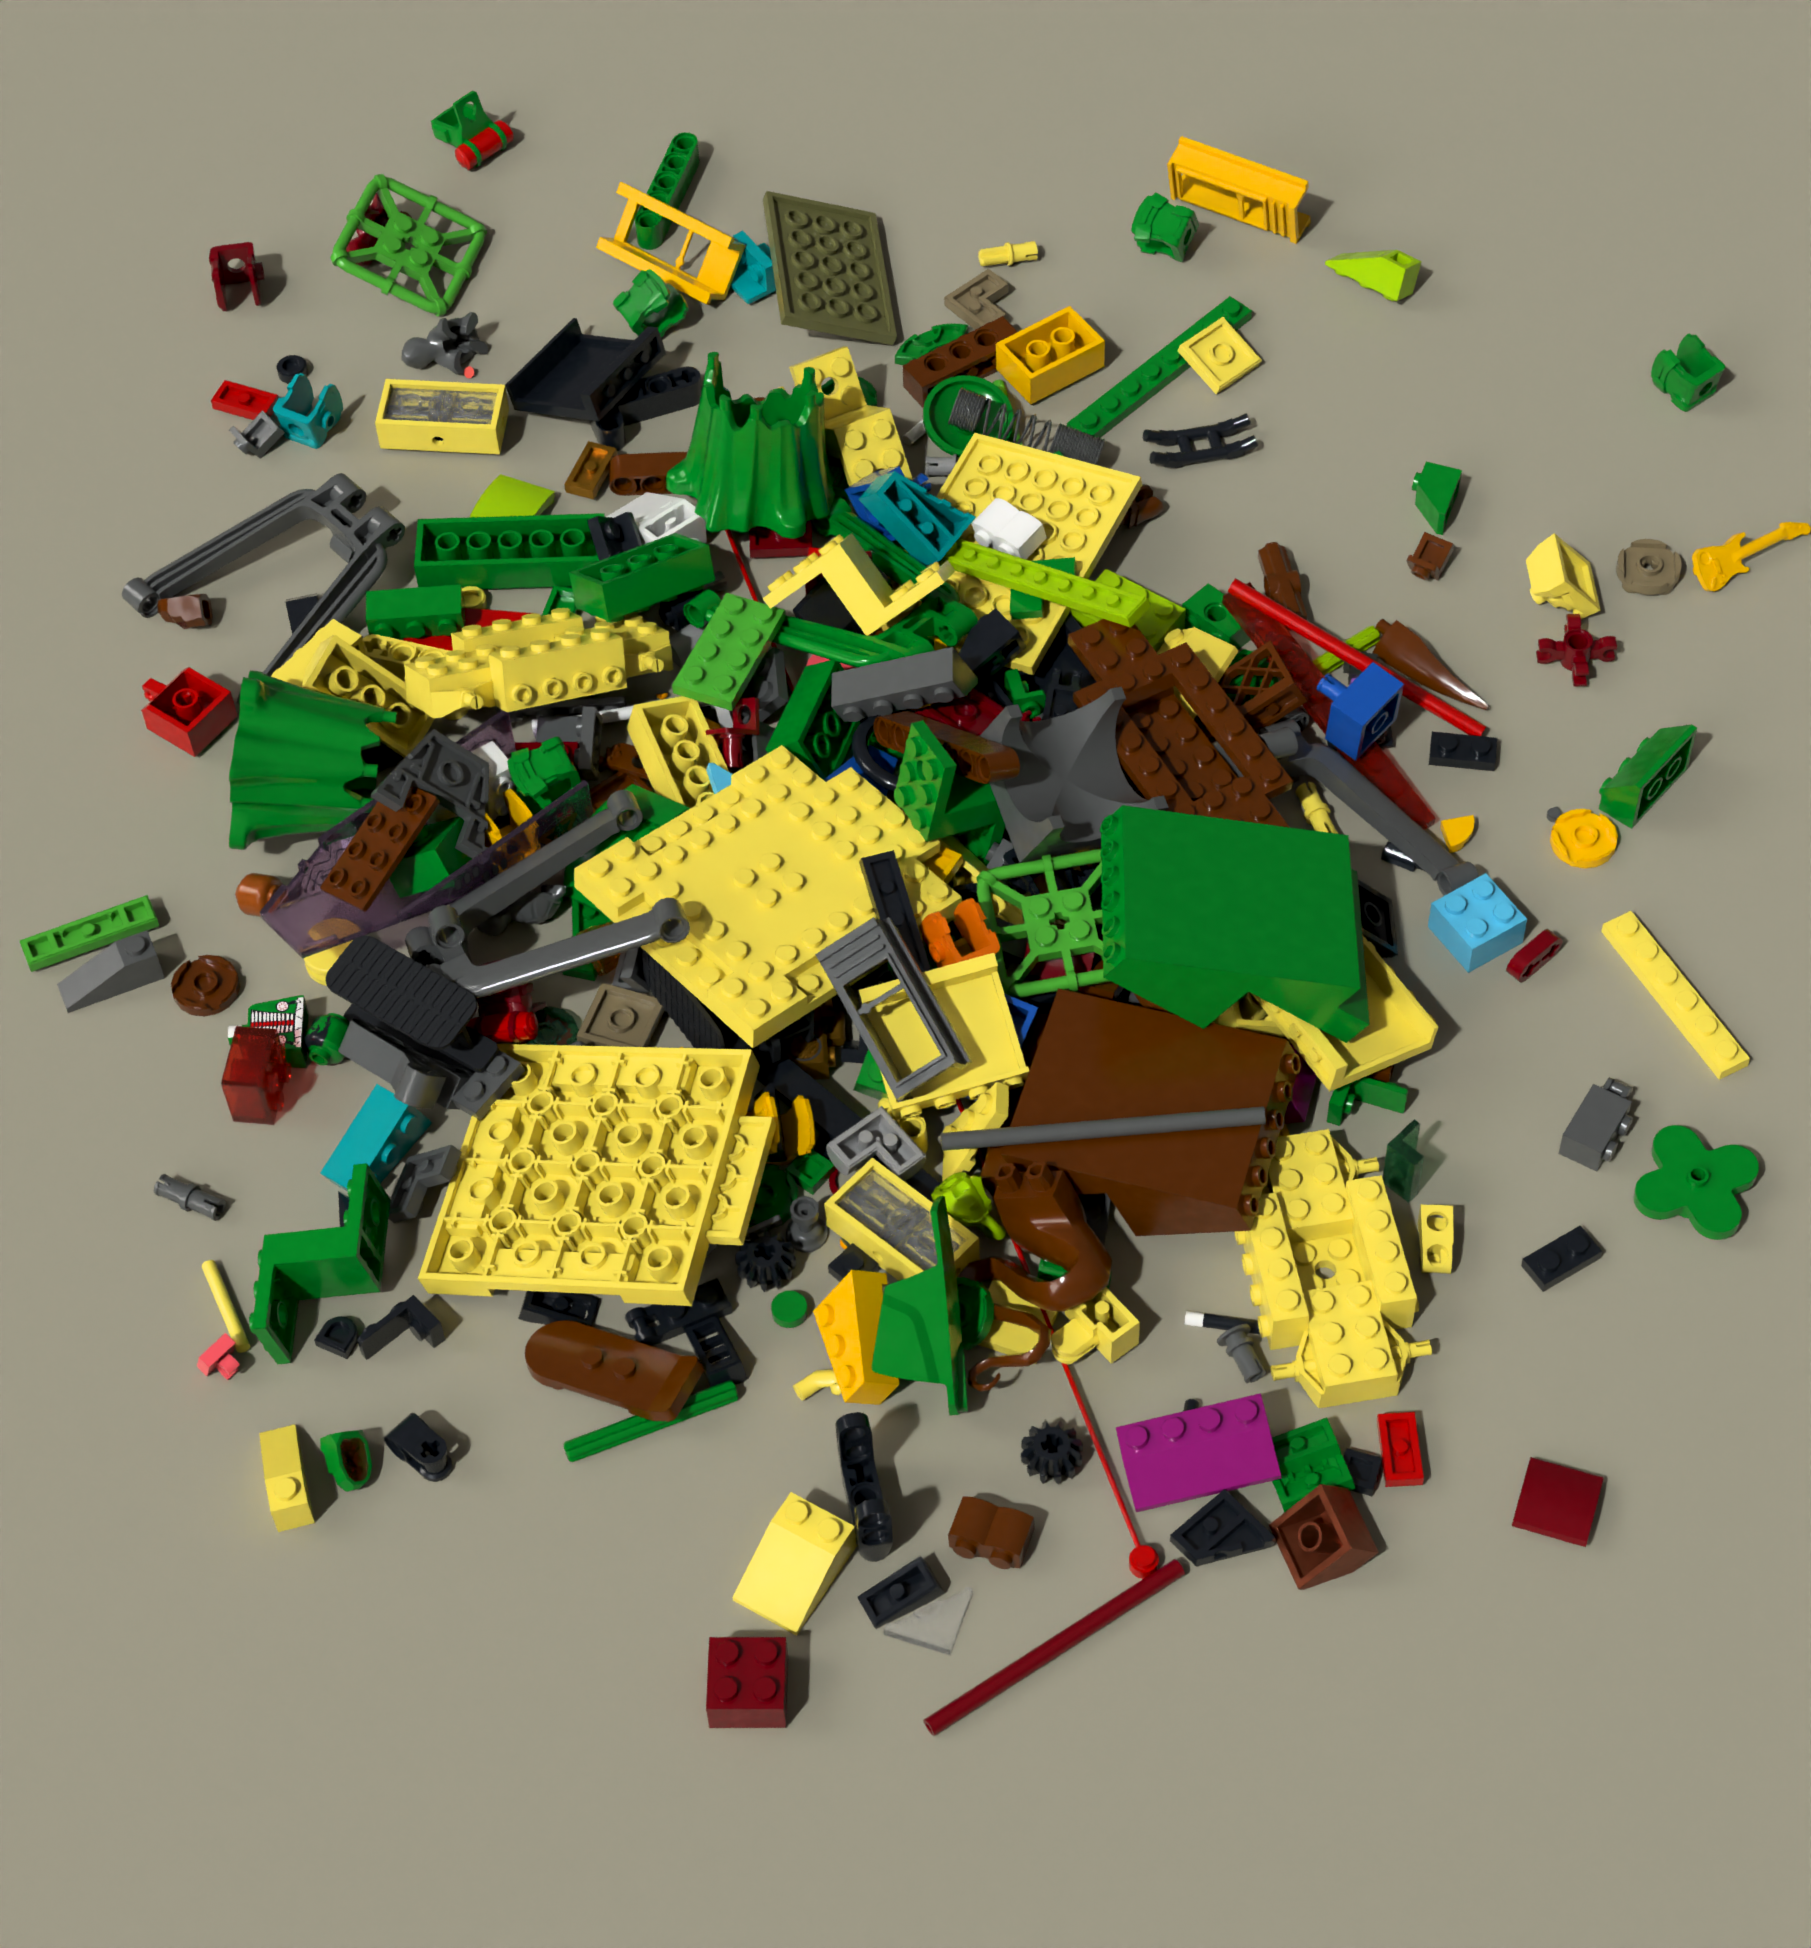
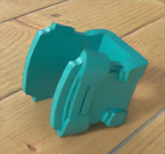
(298, 402)

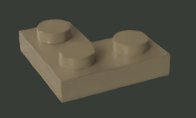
(975, 299)

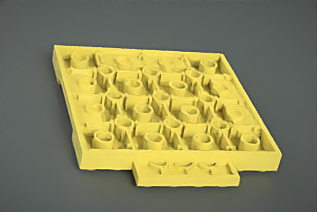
(765, 886)
(603, 1175)

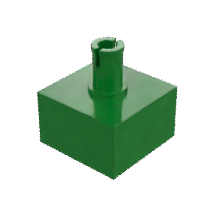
(430, 858)

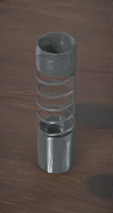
(1069, 441)

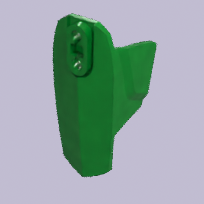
(922, 1323)

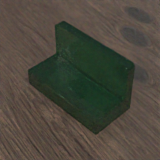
(1404, 1163)

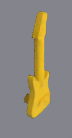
(1719, 563)

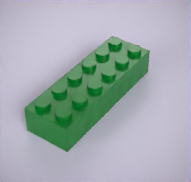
(503, 550)

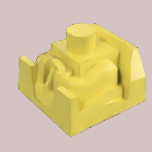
(1562, 577)

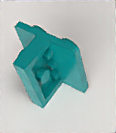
(755, 270)

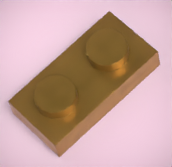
(590, 470)

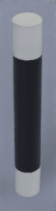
(1218, 1321)

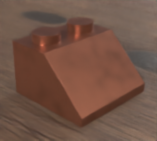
(1323, 1537)

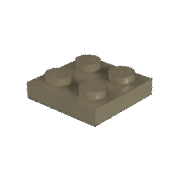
(620, 1018)

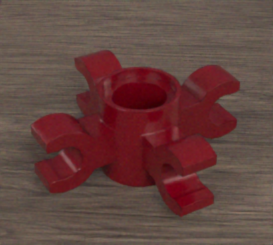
(1576, 649)

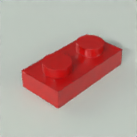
(243, 400)
(1400, 1449)

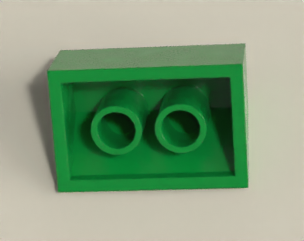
(1647, 774)

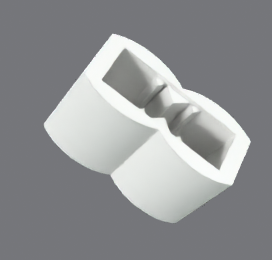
(1008, 529)

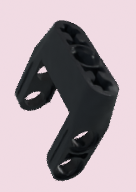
(864, 1499)

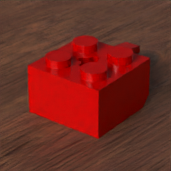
(188, 710)

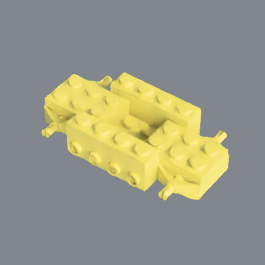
(535, 663)
(1345, 1325)

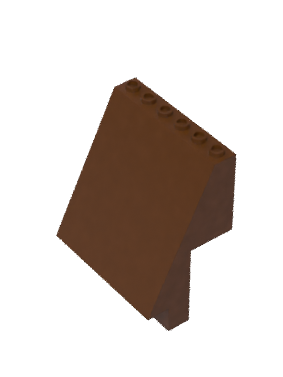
(1132, 1061)

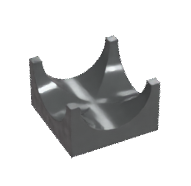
(1065, 778)

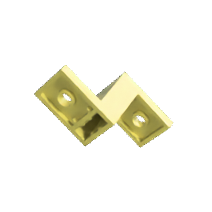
(854, 431)
(858, 583)

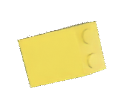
(795, 1563)

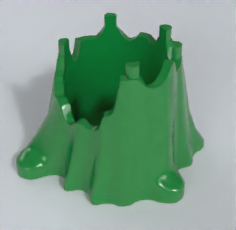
(757, 458)
(298, 759)

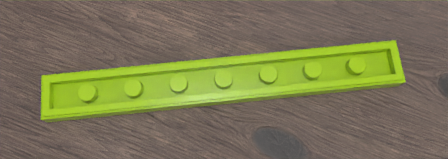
(1046, 583)

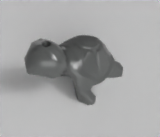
(447, 344)
(531, 908)

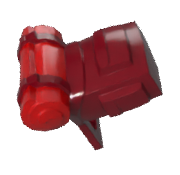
(508, 1015)

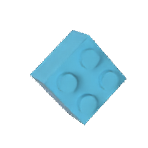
(1477, 922)

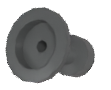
(806, 1229)

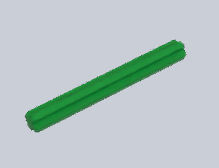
(637, 1426)

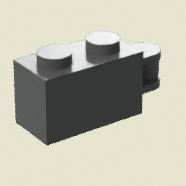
(1597, 1125)

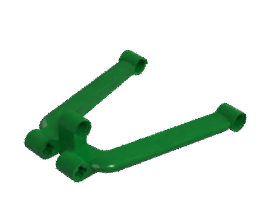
(938, 614)

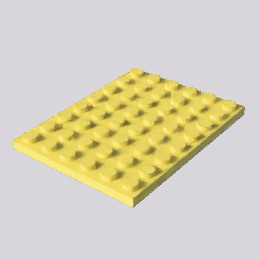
(1071, 499)

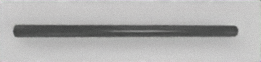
(1103, 1128)

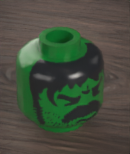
(325, 1039)

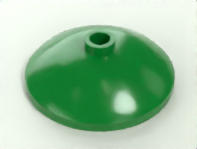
(940, 405)

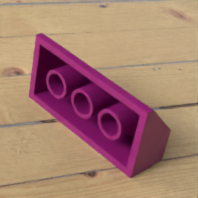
(1198, 1452)

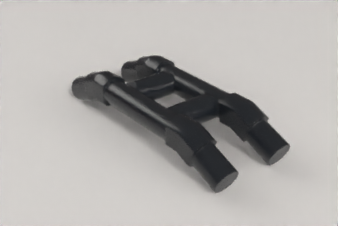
(1212, 432)

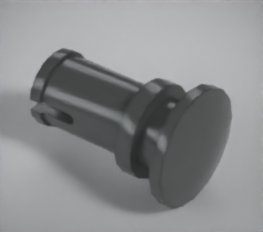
(1241, 1349)

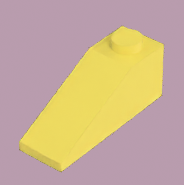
(285, 1478)

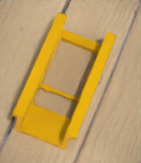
(1238, 188)
(717, 268)

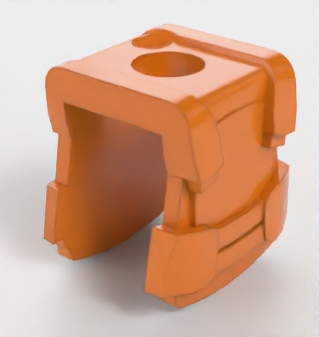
(971, 925)

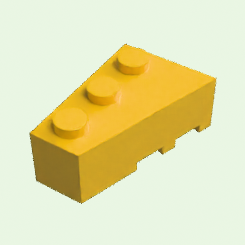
(849, 1331)

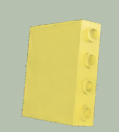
(981, 1018)
(1395, 1033)

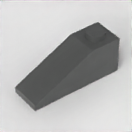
(112, 972)

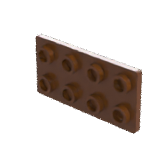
(378, 849)

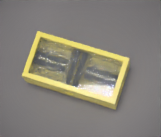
(442, 416)
(893, 1223)

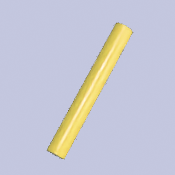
(225, 1306)

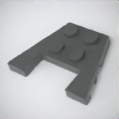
(449, 774)

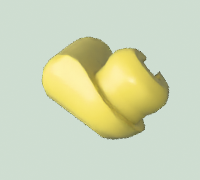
(816, 1381)

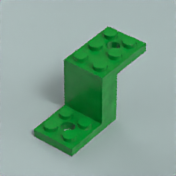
(943, 801)
(320, 1264)

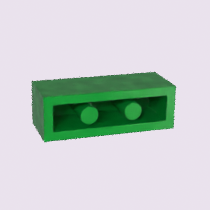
(415, 611)

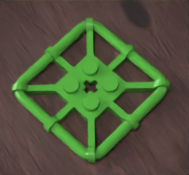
(403, 229)
(1038, 913)

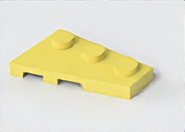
(985, 1113)

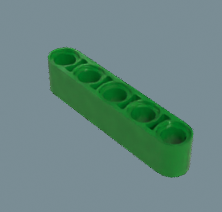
(669, 187)

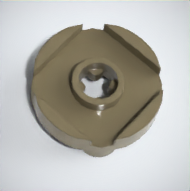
(1649, 582)

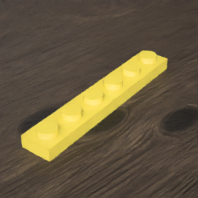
(1675, 995)

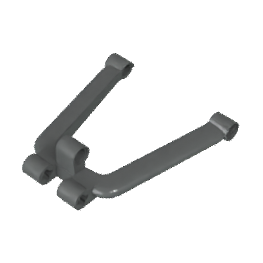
(355, 540)
(1364, 798)
(445, 943)

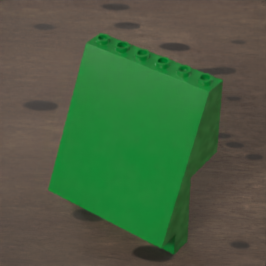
(1232, 909)

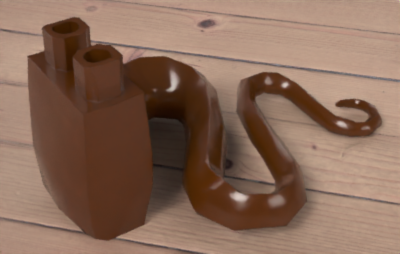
(1049, 1222)

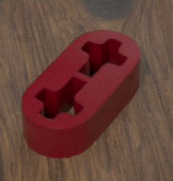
(1534, 955)

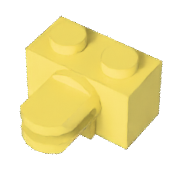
(1098, 1324)

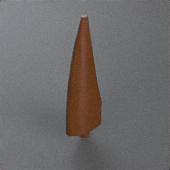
(1412, 658)

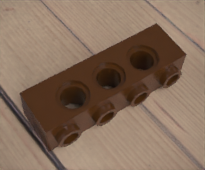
(968, 355)

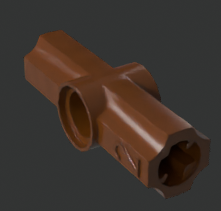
(1280, 580)

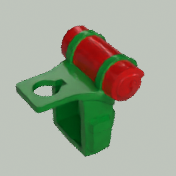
(471, 131)

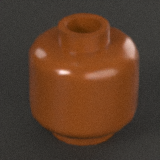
(255, 892)

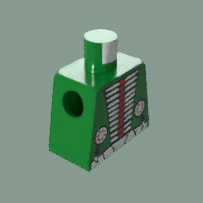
(290, 1019)

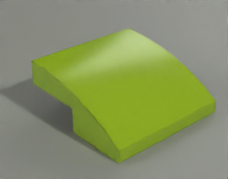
(512, 498)

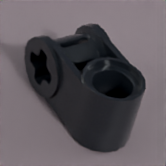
(420, 1448)

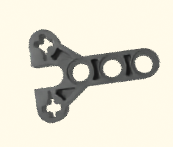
(414, 1076)

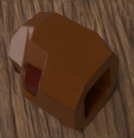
(187, 610)

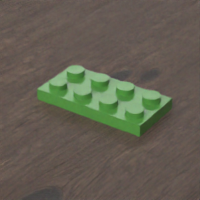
(728, 651)

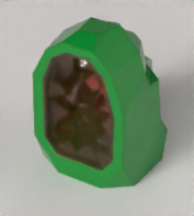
(347, 1458)

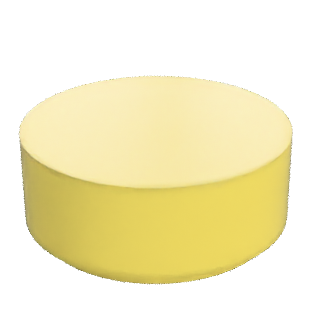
(474, 597)

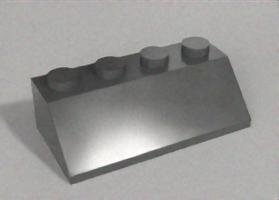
(901, 684)

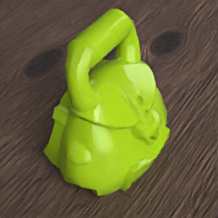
(969, 1204)

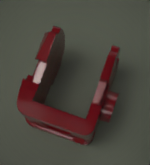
(224, 274)

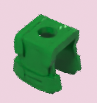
(1164, 227)
(651, 304)
(1689, 375)
(542, 774)

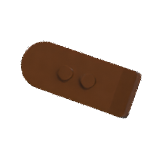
(612, 1369)

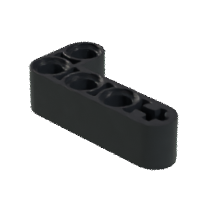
(649, 399)

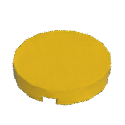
(1583, 838)

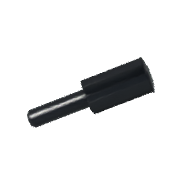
(1395, 856)

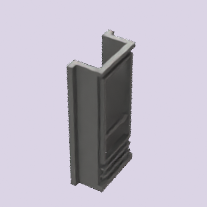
(860, 953)

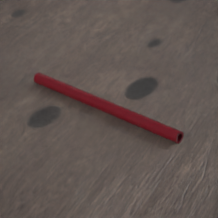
(1053, 1647)

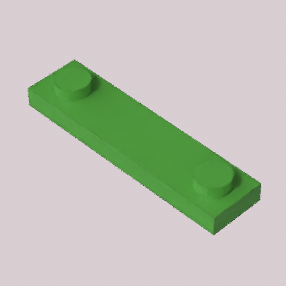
(89, 933)

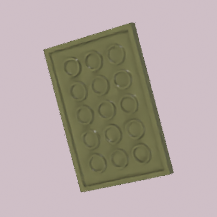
(829, 268)

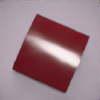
(1557, 1502)

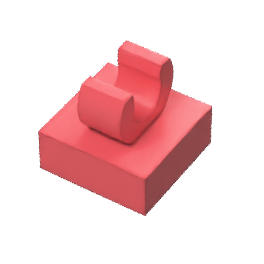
(219, 1357)

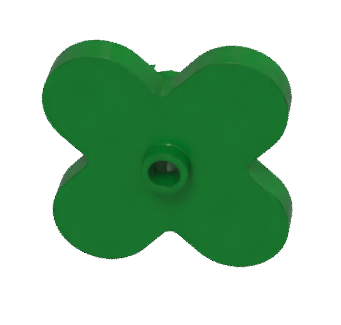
(1696, 1182)

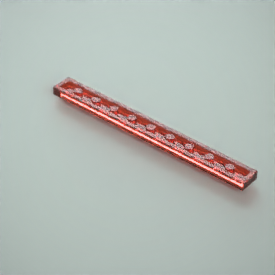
(1373, 762)

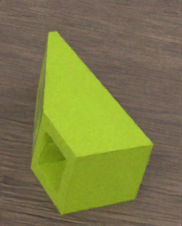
(1384, 271)

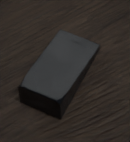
(558, 1306)
(901, 1593)

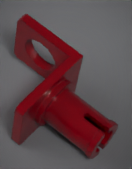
(733, 736)

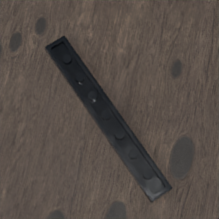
(829, 1113)

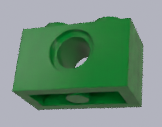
(1209, 614)

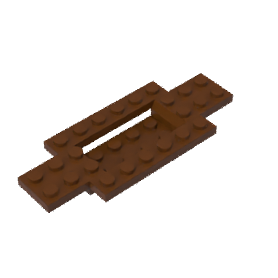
(1162, 742)

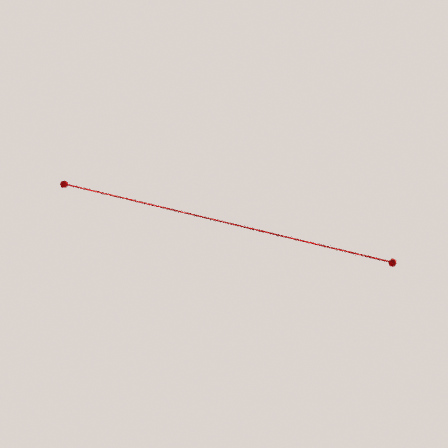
(1143, 1558)

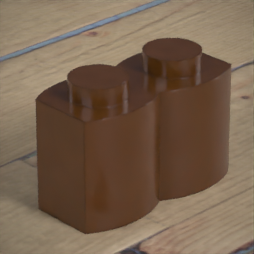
(991, 1533)

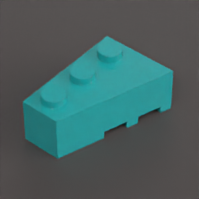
(915, 517)
(377, 1136)

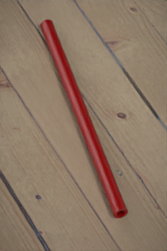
(1352, 656)

